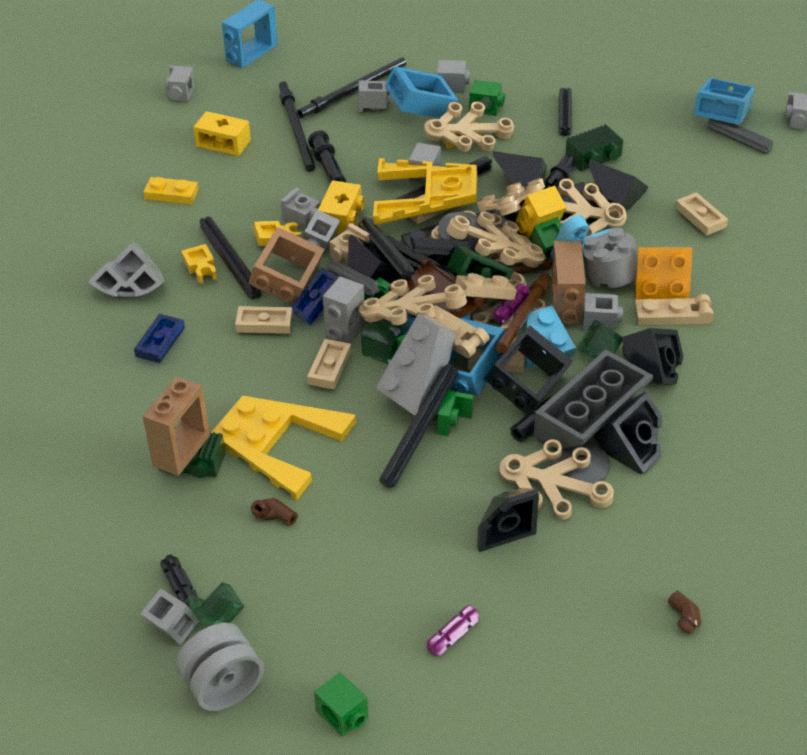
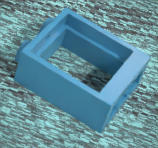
(265, 38)
(420, 92)
(719, 103)
(474, 381)

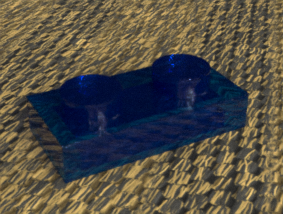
(310, 302)
(159, 338)

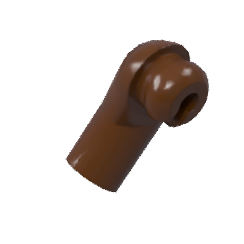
(273, 509)
(689, 610)

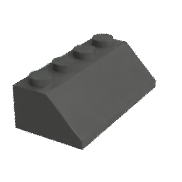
(589, 400)

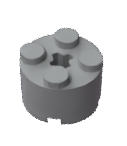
(611, 258)

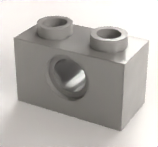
(342, 310)

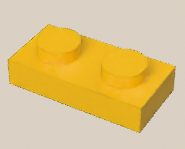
(171, 190)

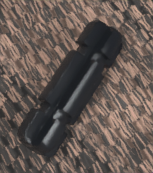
(177, 578)

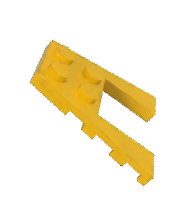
(444, 189)
(258, 423)

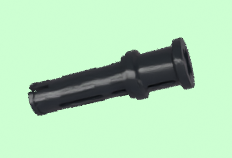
(324, 153)

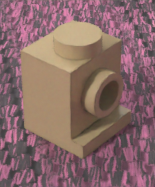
(339, 245)

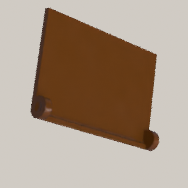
(442, 281)

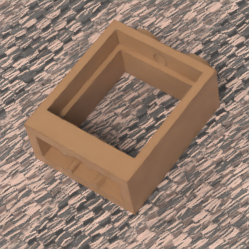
(294, 250)
(568, 281)
(170, 446)

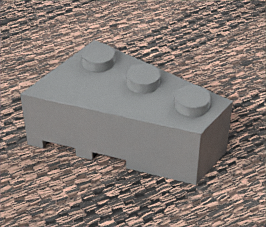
(417, 363)

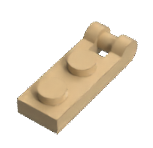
(674, 311)
(467, 336)

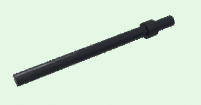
(288, 100)
(320, 103)

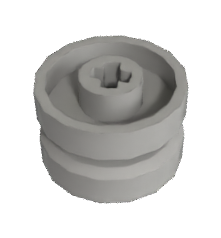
(219, 666)

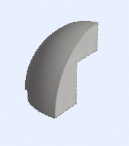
(129, 274)

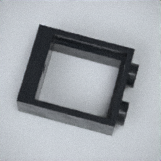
(552, 362)

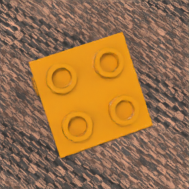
(663, 272)

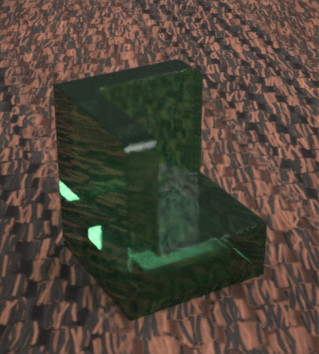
(599, 338)
(380, 340)
(218, 608)

